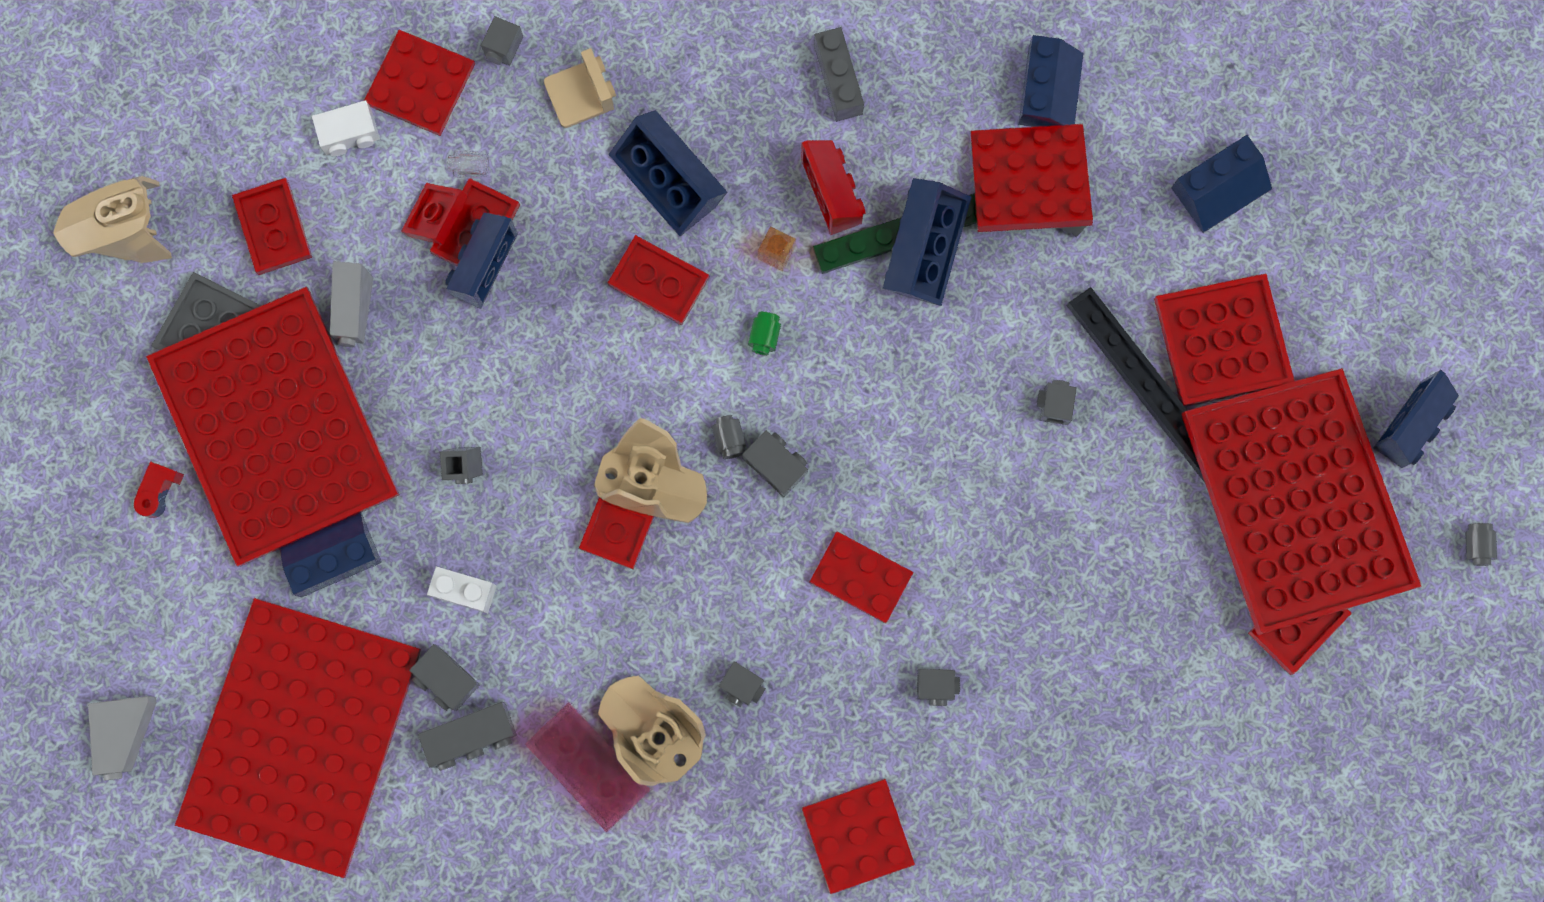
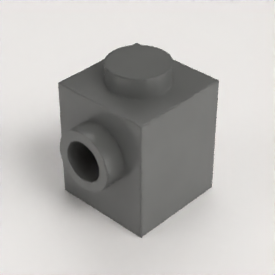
(501, 41)
(1057, 402)
(461, 464)
(742, 685)
(937, 686)

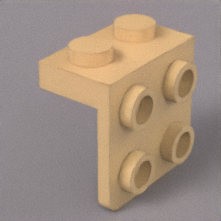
(580, 91)

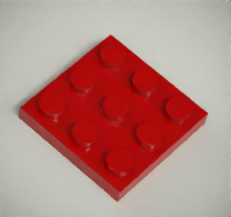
(419, 82)
(858, 836)

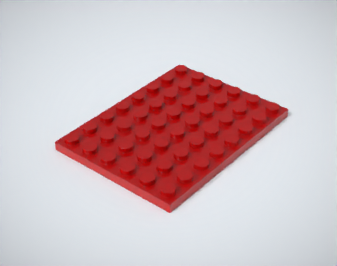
(272, 426)
(1300, 501)
(298, 738)

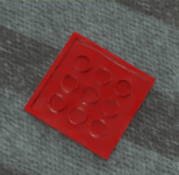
(1031, 178)
(1223, 340)

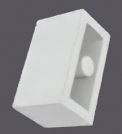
(346, 128)
(461, 590)

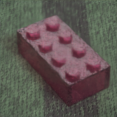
(587, 767)

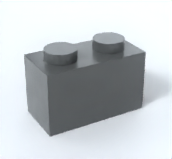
(775, 462)
(444, 678)

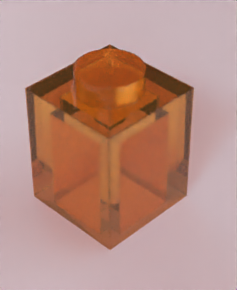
(776, 249)

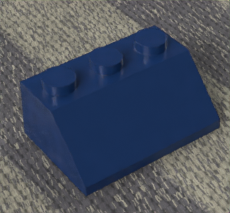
(1050, 83)
(1223, 183)
(481, 259)
(1418, 420)
(329, 556)

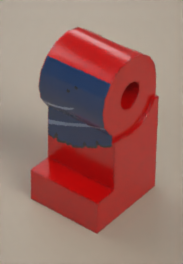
(154, 489)

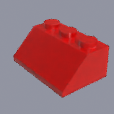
(832, 185)

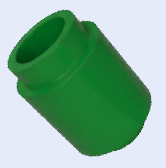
(764, 333)

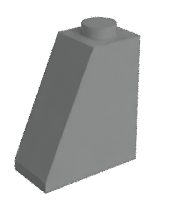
(349, 302)
(118, 733)

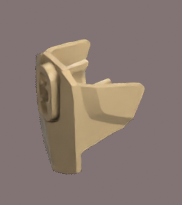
(112, 223)
(652, 458)
(635, 716)

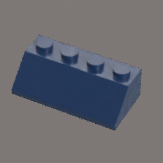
(667, 172)
(927, 241)

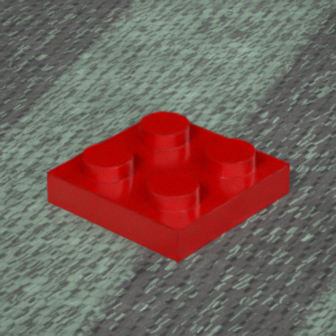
(434, 213)
(616, 533)

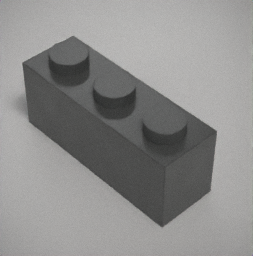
(838, 74)
(467, 736)

